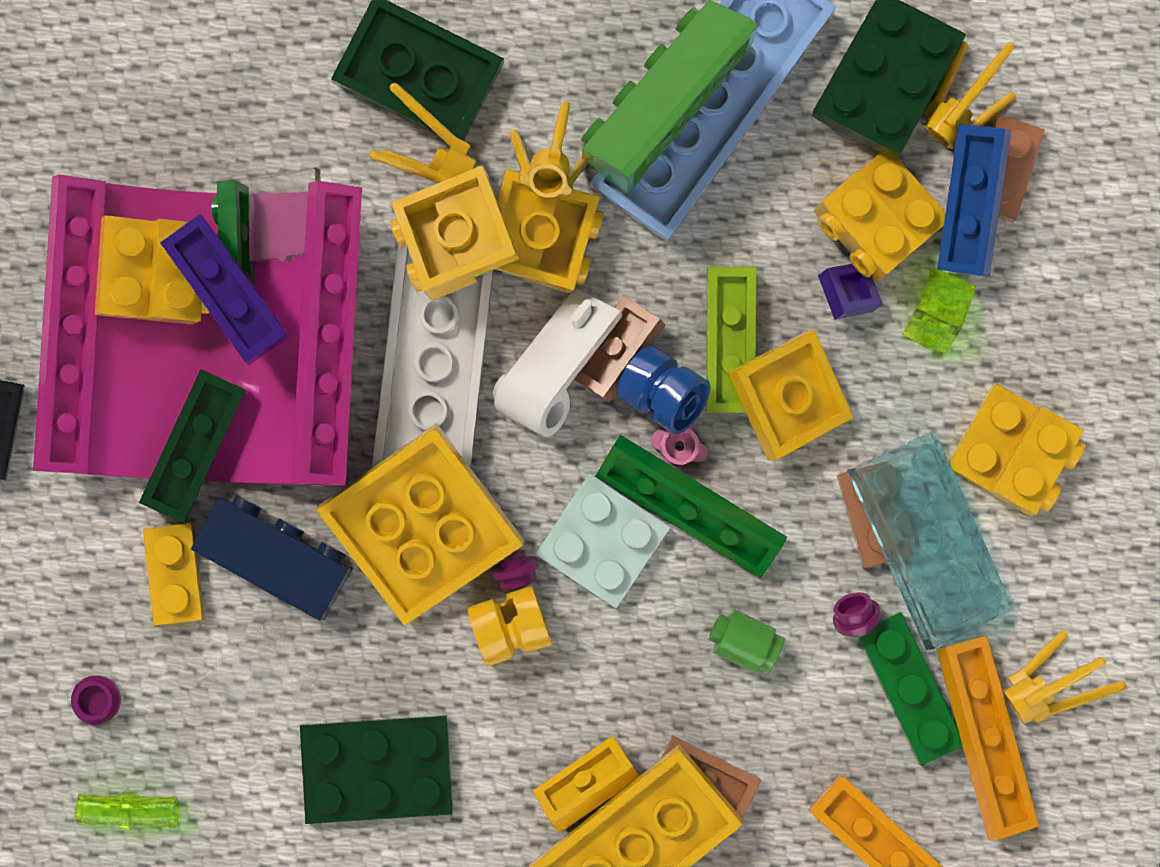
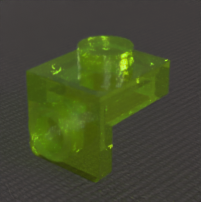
(939, 311)

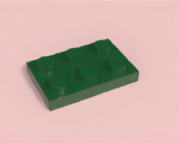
(426, 60)
(888, 76)
(376, 769)

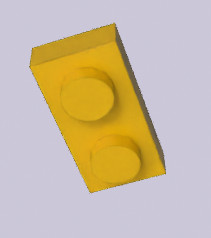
(173, 574)
(585, 784)

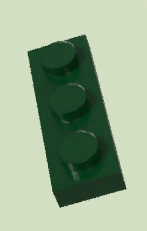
(192, 446)

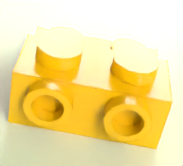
(880, 216)
(452, 233)
(548, 233)
(139, 276)
(1017, 451)

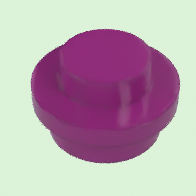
(515, 570)
(856, 614)
(96, 699)

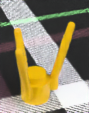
(946, 117)
(444, 163)
(550, 168)
(1033, 697)

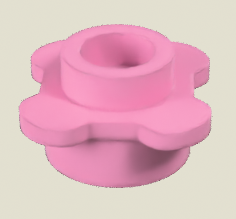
(692, 451)

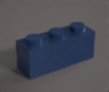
(273, 556)

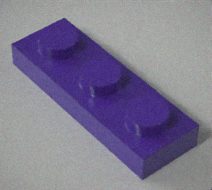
(224, 289)

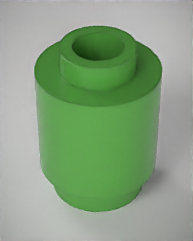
(746, 641)

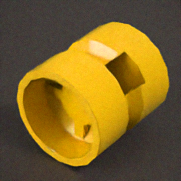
(509, 626)

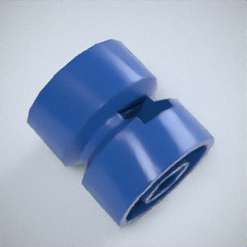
(659, 386)

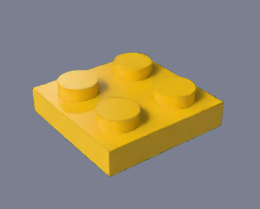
(790, 395)

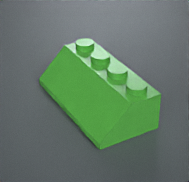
(668, 94)

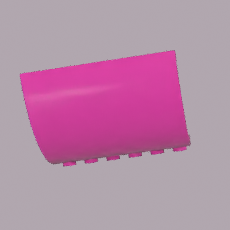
(120, 383)

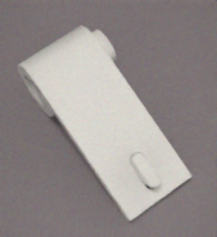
(537, 383)

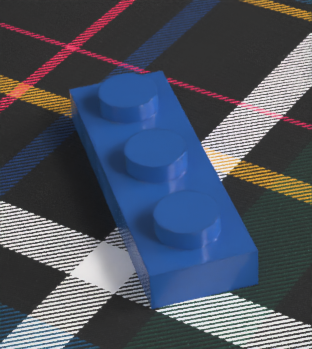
(974, 200)

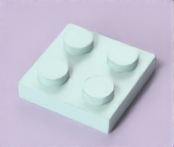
(602, 540)

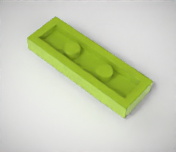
(729, 333)

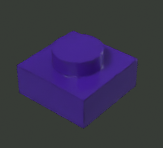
(849, 291)

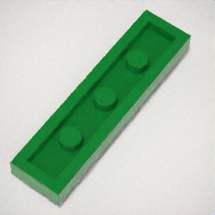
(691, 506)

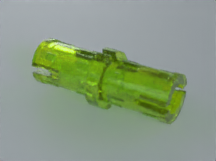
(127, 810)

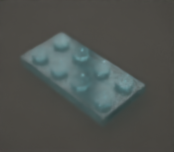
(930, 540)

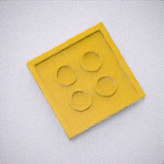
(420, 524)

